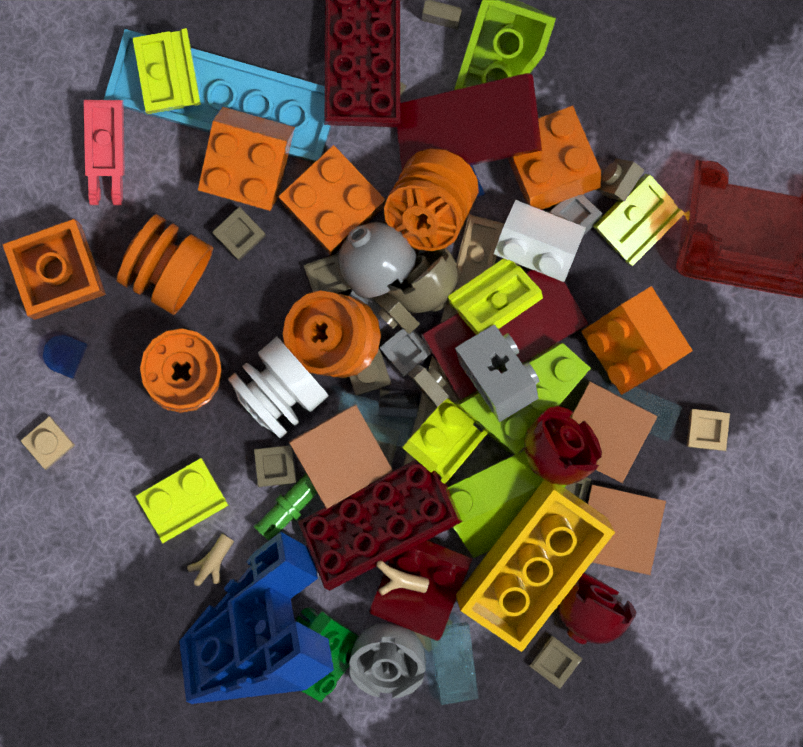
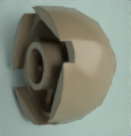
(428, 283)

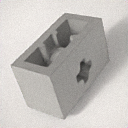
(502, 392)

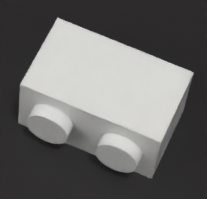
(539, 240)

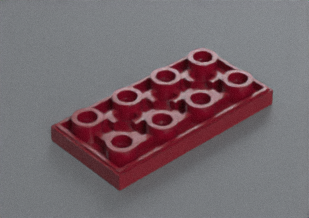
(362, 63)
(474, 122)
(532, 331)
(378, 523)

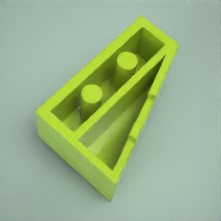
(558, 374)

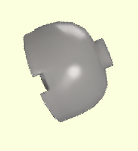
(375, 258)
(387, 660)

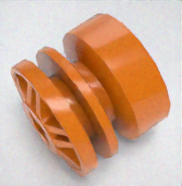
(432, 199)
(157, 260)
(181, 348)

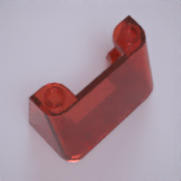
(741, 234)

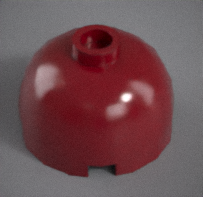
(561, 448)
(594, 613)

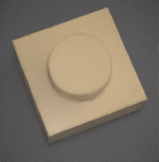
(708, 430)
(47, 443)

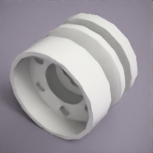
(277, 388)

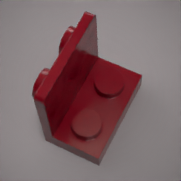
(427, 611)

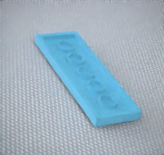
(236, 87)

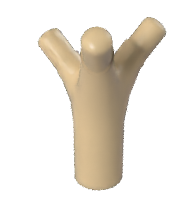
(212, 561)
(401, 580)

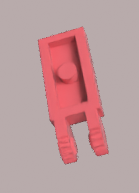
(104, 147)

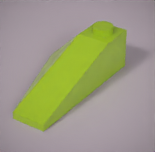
(505, 42)
(492, 501)

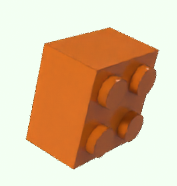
(246, 158)
(563, 166)
(332, 199)
(54, 269)
(636, 340)

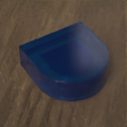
(64, 355)

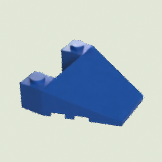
(251, 636)

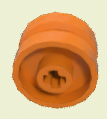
(332, 334)

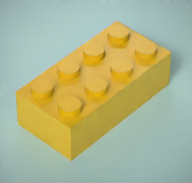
(534, 564)

